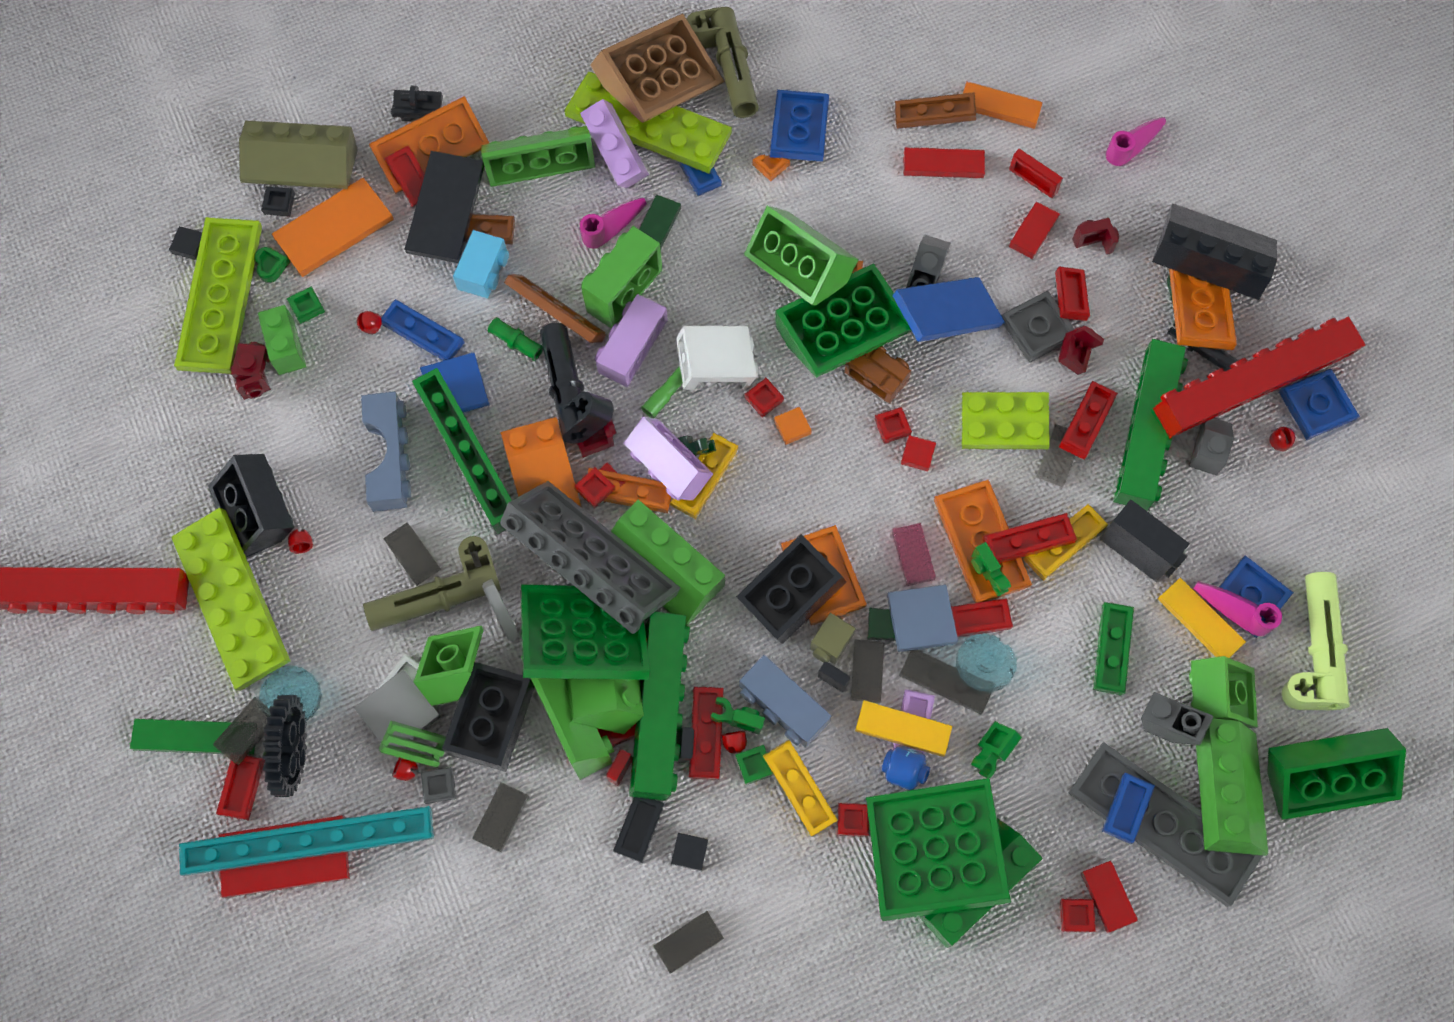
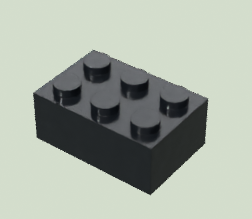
(791, 589)
(489, 717)

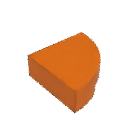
(770, 166)

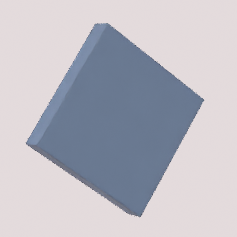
(922, 618)

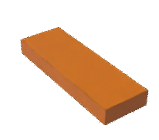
(1005, 105)
(648, 491)

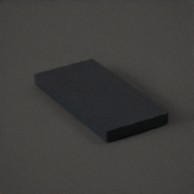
(444, 207)

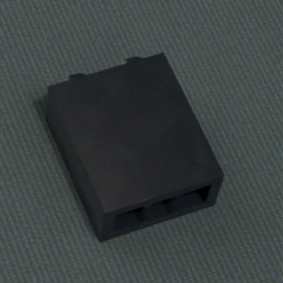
(1145, 542)

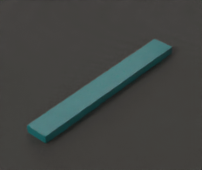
(305, 841)

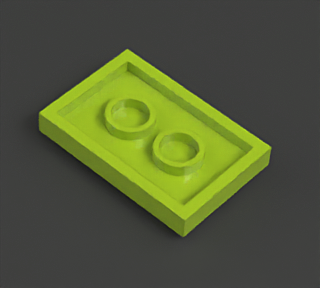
(1005, 420)

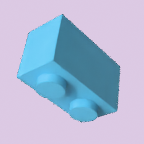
(481, 264)

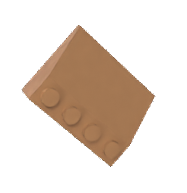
(657, 69)

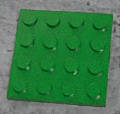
(576, 639)
(937, 850)

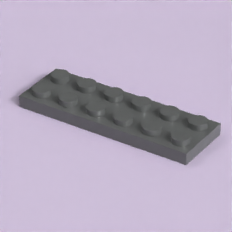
(1169, 827)

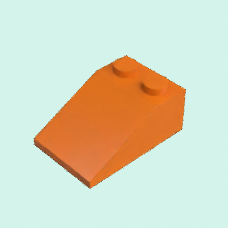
(537, 456)

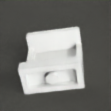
(716, 355)

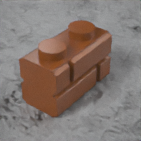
(880, 373)

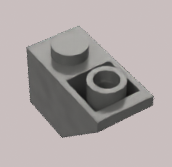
(928, 261)
(1175, 721)

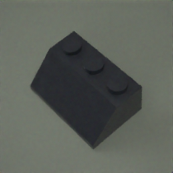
(252, 502)

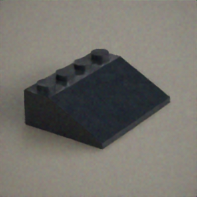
(1216, 252)

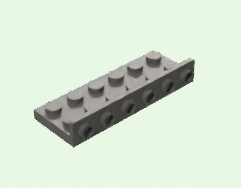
(588, 555)

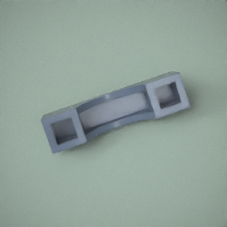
(387, 483)

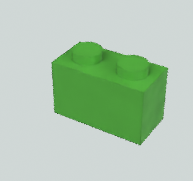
(281, 340)

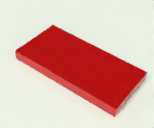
(285, 873)

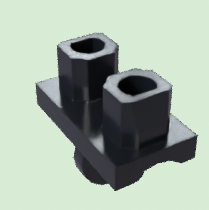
(415, 103)

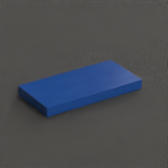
(948, 309)

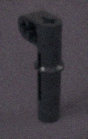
(578, 411)

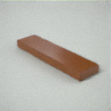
(555, 308)

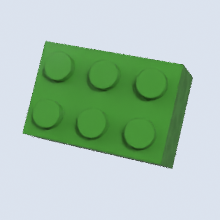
(621, 276)

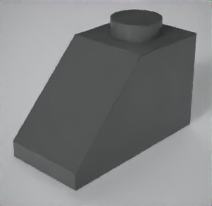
(1212, 446)

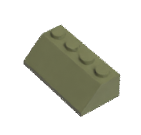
(296, 154)

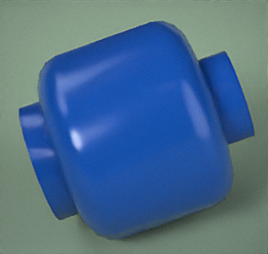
(905, 767)

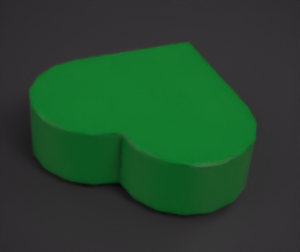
(270, 264)

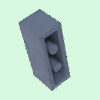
(784, 702)

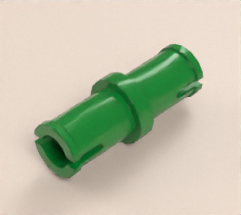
(515, 339)

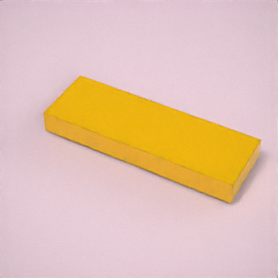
(717, 463)
(1086, 525)
(1201, 619)
(903, 728)
(800, 788)

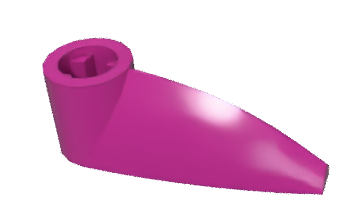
(1127, 145)
(609, 223)
(1241, 610)

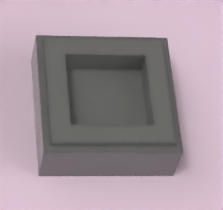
(438, 785)

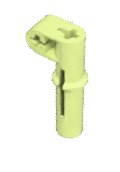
(1325, 648)

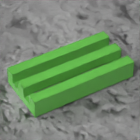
(411, 755)

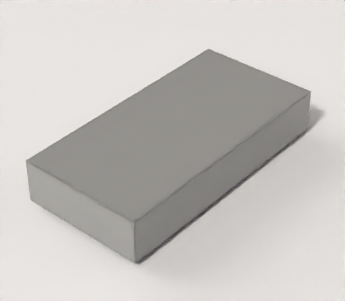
(500, 610)

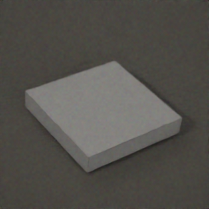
(398, 702)

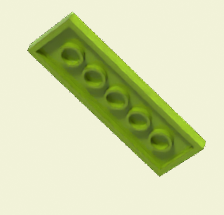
(673, 134)
(218, 295)
(230, 599)

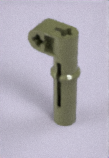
(719, 29)
(439, 594)

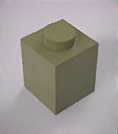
(832, 639)

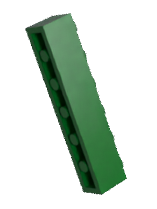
(1146, 436)
(464, 446)
(656, 731)

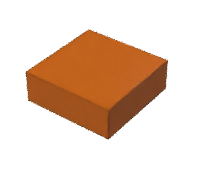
(792, 425)

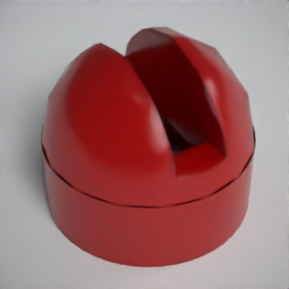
(369, 322)
(1278, 439)
(300, 541)
(734, 741)
(402, 769)

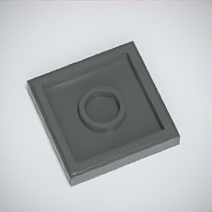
(1037, 326)

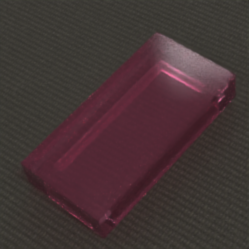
(913, 554)

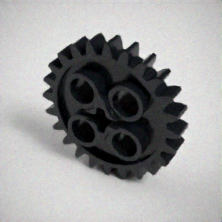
(284, 746)

